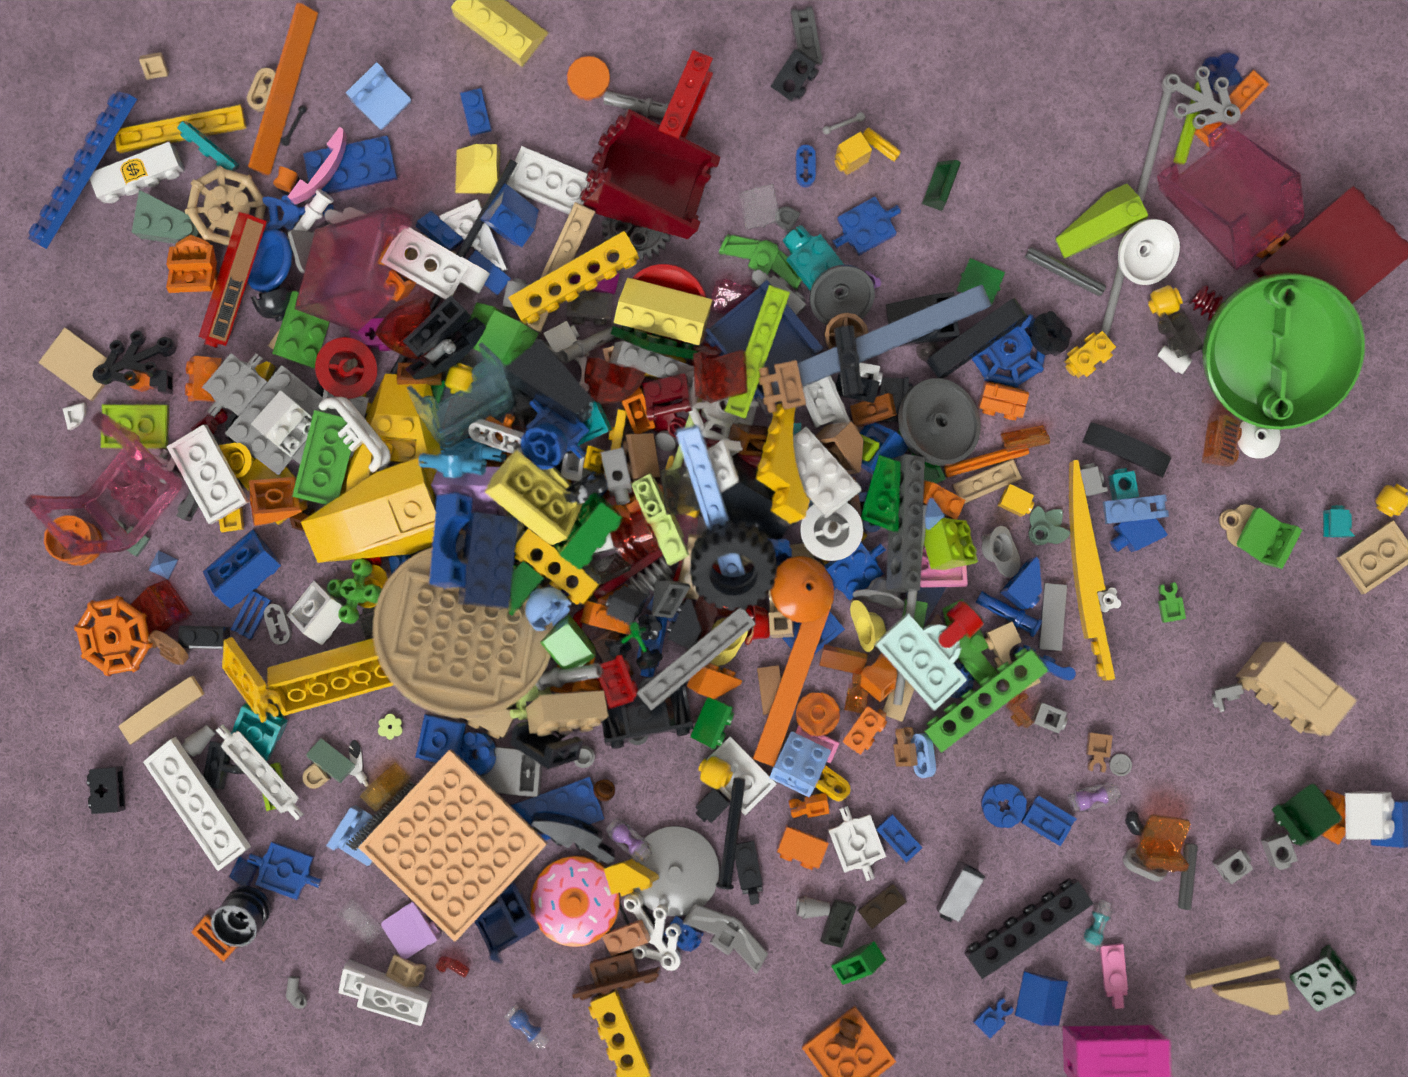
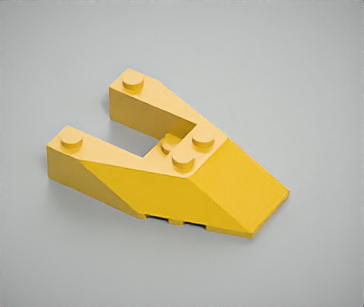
(399, 427)

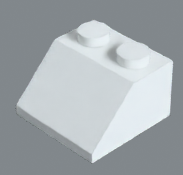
(316, 613)
(1369, 815)

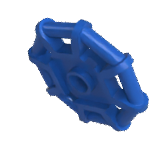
(1011, 361)

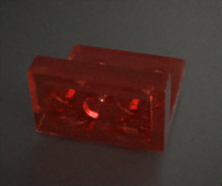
(720, 376)
(161, 606)

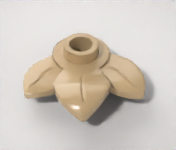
(1240, 518)

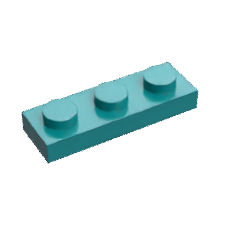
(206, 146)

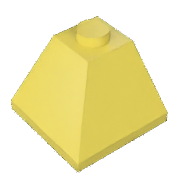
(477, 169)

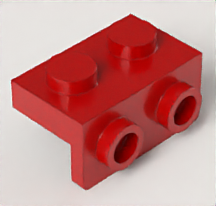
(617, 683)

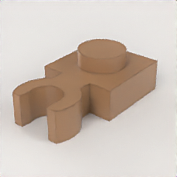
(1099, 747)

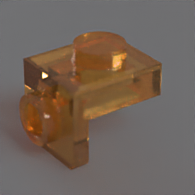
(1018, 716)

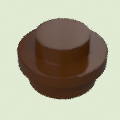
(604, 790)

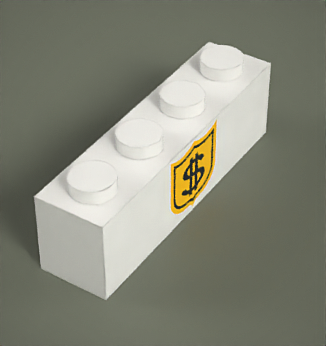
(136, 172)

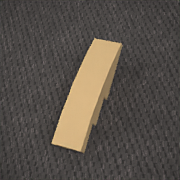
(161, 710)

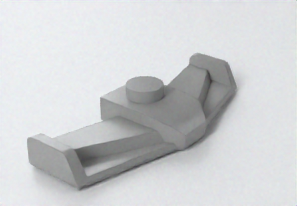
(727, 934)

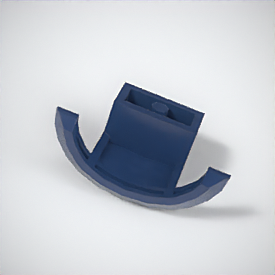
(506, 922)

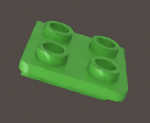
(1268, 538)

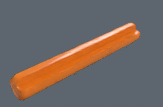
(983, 461)

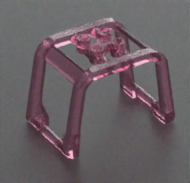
(145, 462)

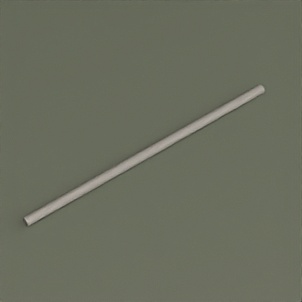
(1143, 184)

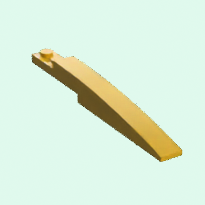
(1087, 573)

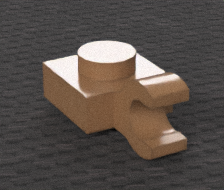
(905, 751)

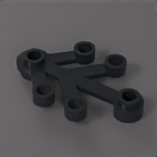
(110, 370)

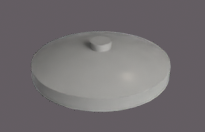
(685, 870)

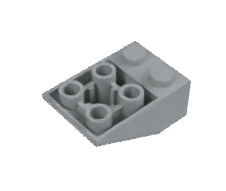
(514, 773)

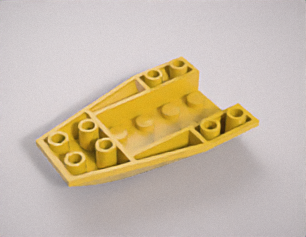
(376, 518)

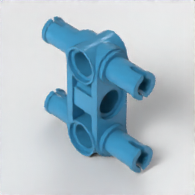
(462, 458)

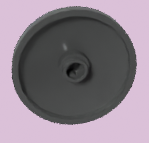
(939, 421)

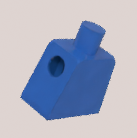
(1137, 534)

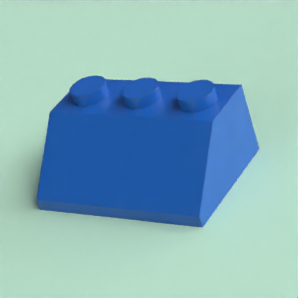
(241, 569)

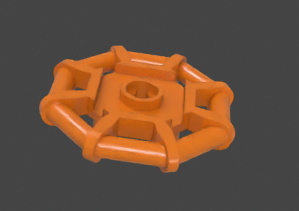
(124, 633)

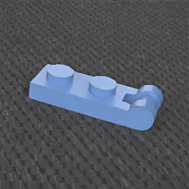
(1134, 509)

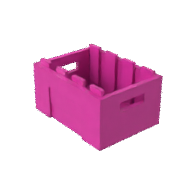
(1115, 1051)

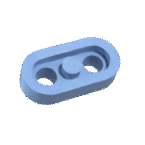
(925, 755)

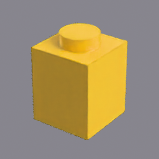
(1016, 500)

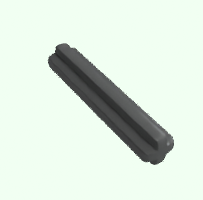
(1187, 878)

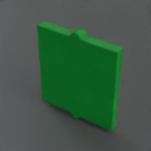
(981, 274)

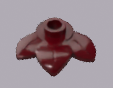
(669, 423)

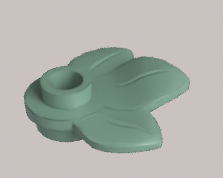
(1049, 524)

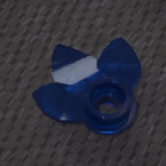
(1224, 68)

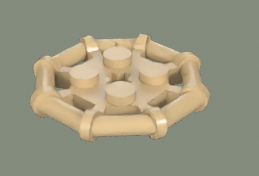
(221, 195)

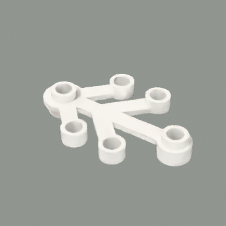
(656, 934)

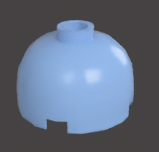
(546, 606)

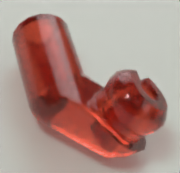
(453, 964)

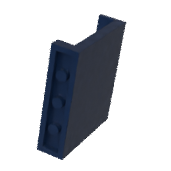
(735, 329)

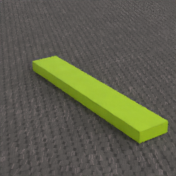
(759, 347)

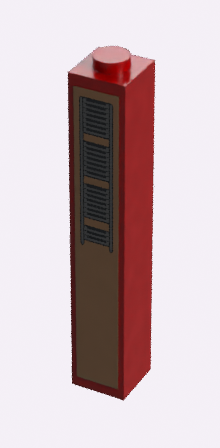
(232, 279)

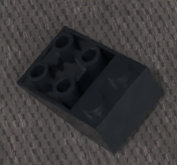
(902, 309)

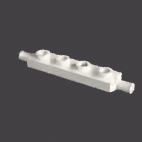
(259, 772)

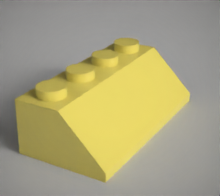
(501, 26)
(663, 311)
(533, 498)

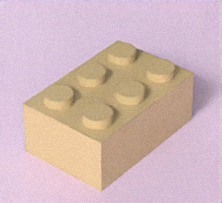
(566, 712)

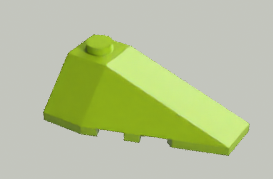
(1105, 219)

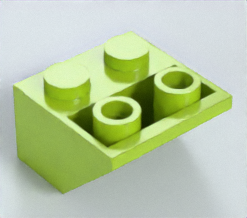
(950, 544)

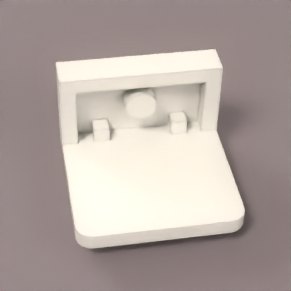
(722, 462)

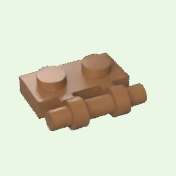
(789, 386)

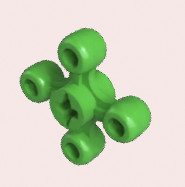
(354, 591)

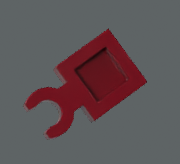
(212, 421)

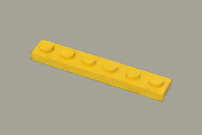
(166, 130)

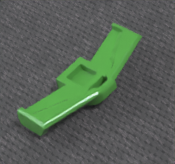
(762, 256)
(971, 650)

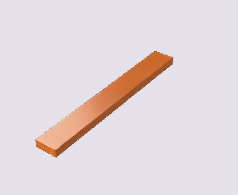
(283, 89)
(789, 690)

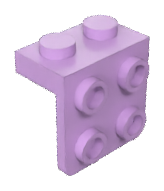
(410, 930)

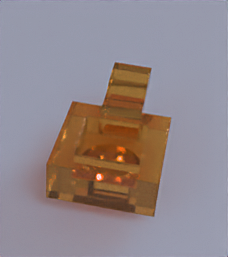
(856, 697)

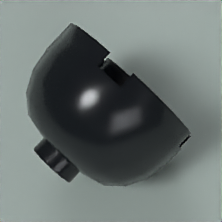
(273, 303)

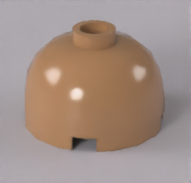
(840, 320)

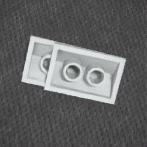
(382, 994)

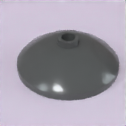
(855, 297)

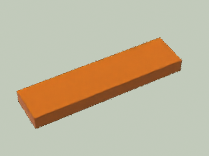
(1242, 97)

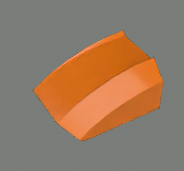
(273, 500)

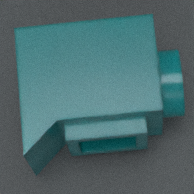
(1337, 522)

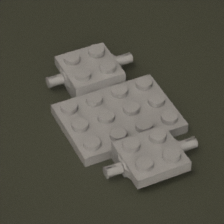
(247, 394)

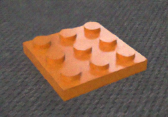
(833, 1060)

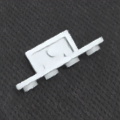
(824, 403)

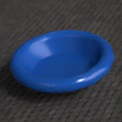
(271, 261)

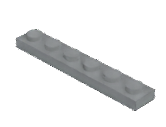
(696, 658)

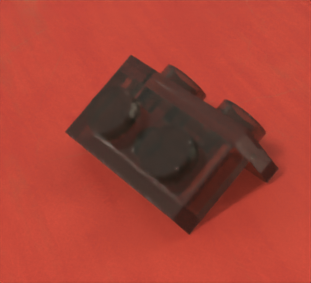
(679, 492)

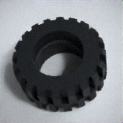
(733, 591)

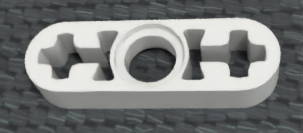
(489, 439)

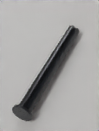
(731, 834)

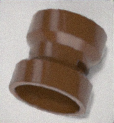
(848, 1033)

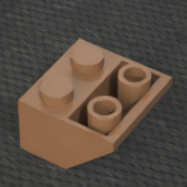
(642, 455)

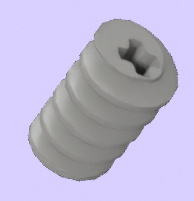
(647, 581)

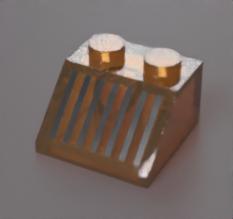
(1221, 441)

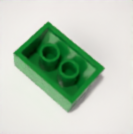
(589, 531)

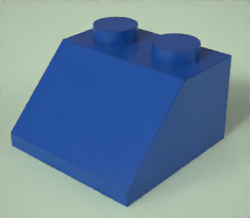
(511, 216)
(889, 441)
(1025, 585)

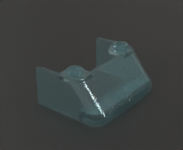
(484, 398)

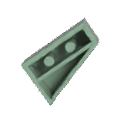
(161, 221)

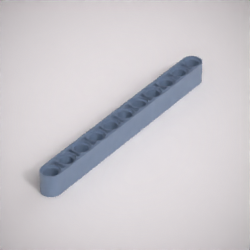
(895, 334)

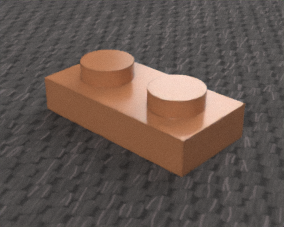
(626, 937)

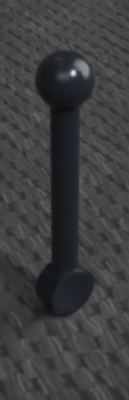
(285, 140)

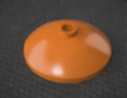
(791, 594)

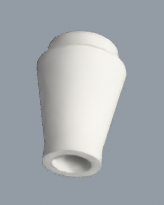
(1176, 364)

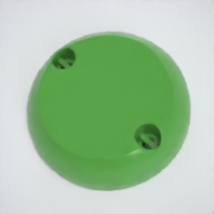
(1283, 350)

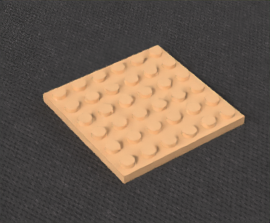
(453, 845)

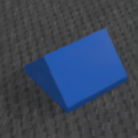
(1400, 834)
(1041, 999)

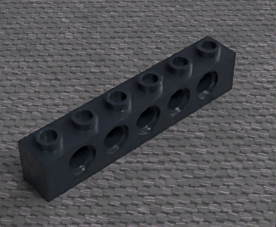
(1078, 902)

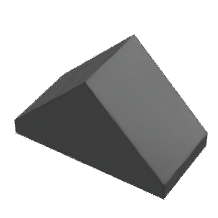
(668, 597)

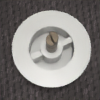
(832, 536)

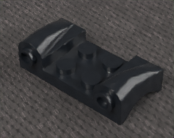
(637, 719)

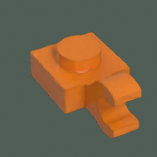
(813, 806)

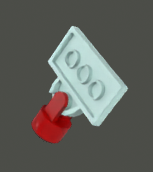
(928, 654)

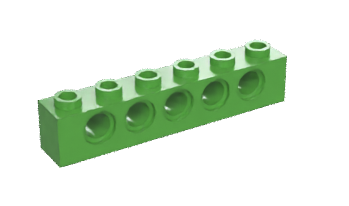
(945, 738)

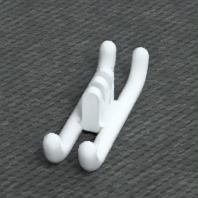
(359, 431)

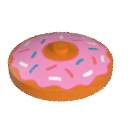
(574, 901)

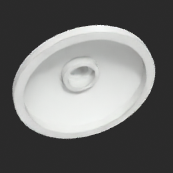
(1158, 254)

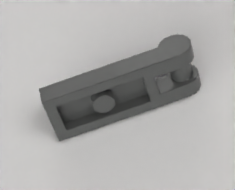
(806, 34)

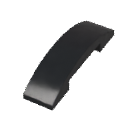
(470, 332)
(1127, 448)

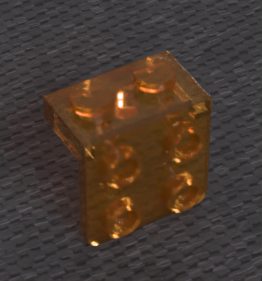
(1162, 843)

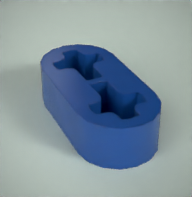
(800, 166)

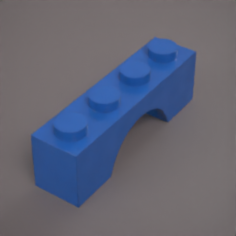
(450, 516)

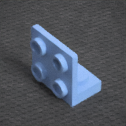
(378, 96)
(800, 764)
(351, 823)

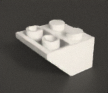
(284, 423)

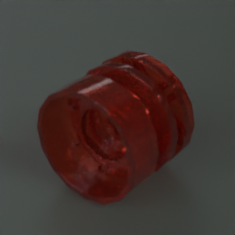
(635, 537)

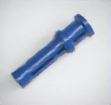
(1019, 618)

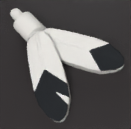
(356, 758)

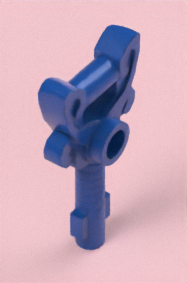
(291, 212)

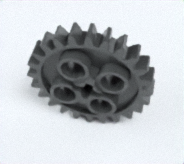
(652, 238)

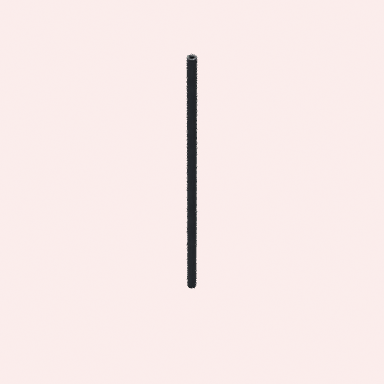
(469, 240)

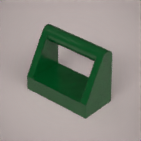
(941, 184)

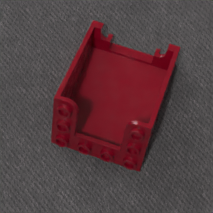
(648, 177)
(1342, 246)

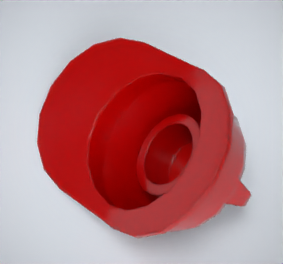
(761, 629)

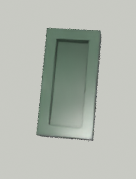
(330, 760)

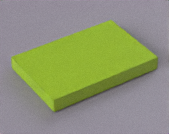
(147, 421)

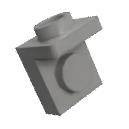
(1230, 692)

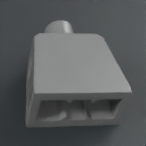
(617, 475)

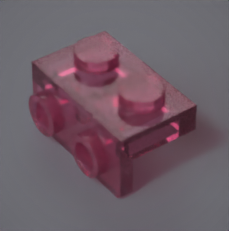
(728, 295)

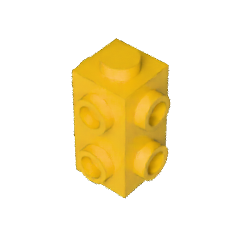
(1083, 359)

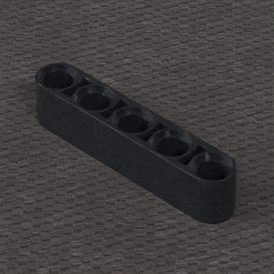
(977, 338)

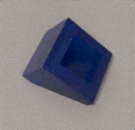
(243, 872)

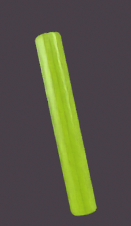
(1186, 135)

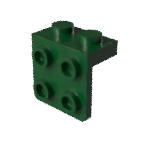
(1306, 815)

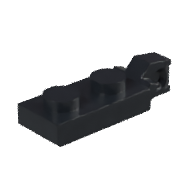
(748, 870)

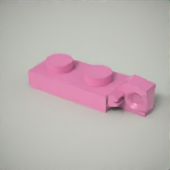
(1114, 973)

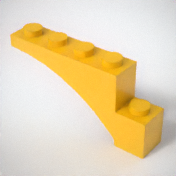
(779, 468)

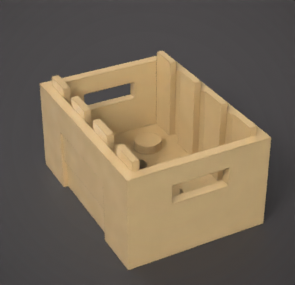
(1295, 689)

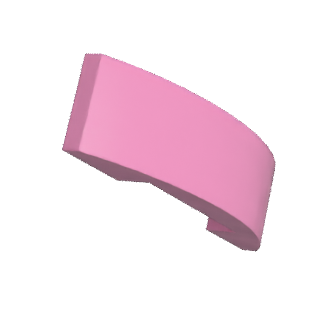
(304, 191)

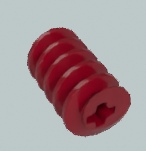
(1206, 301)

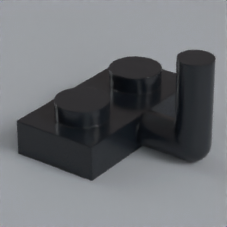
(218, 765)

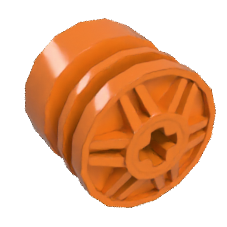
(82, 528)

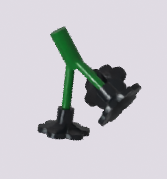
(646, 629)

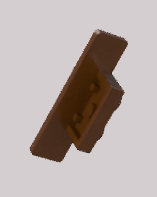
(613, 973)

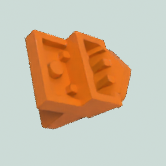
(191, 266)

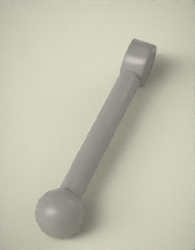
(860, 117)

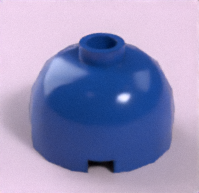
(544, 445)

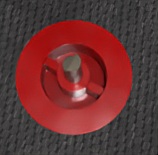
(346, 368)

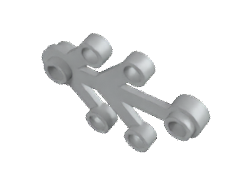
(1204, 100)

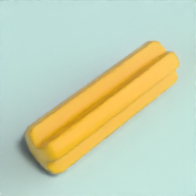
(881, 144)

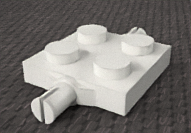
(857, 843)

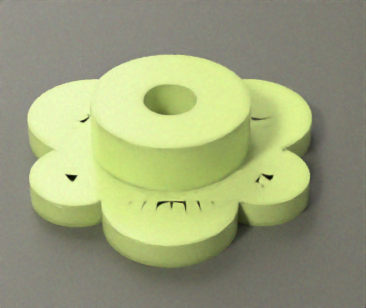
(384, 729)

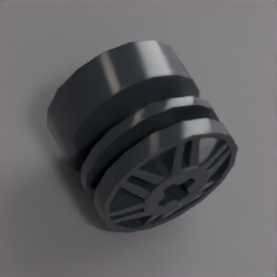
(241, 916)

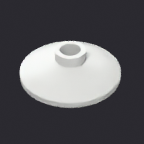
(1255, 447)

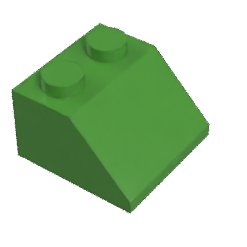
(506, 337)

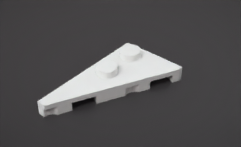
(461, 222)

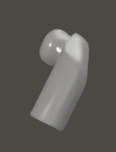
(445, 346)
(293, 994)

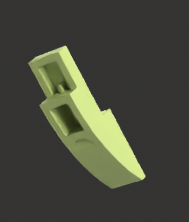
(664, 526)

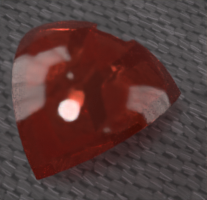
(401, 323)
(611, 382)

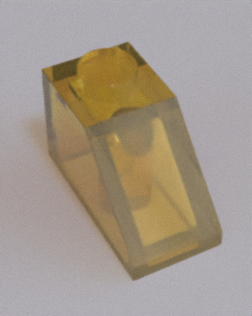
(385, 787)

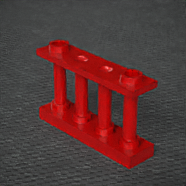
(687, 96)

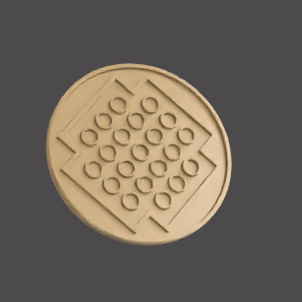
(451, 653)

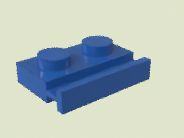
(1048, 820)

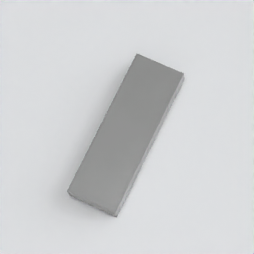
(1052, 616)

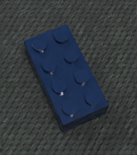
(489, 560)

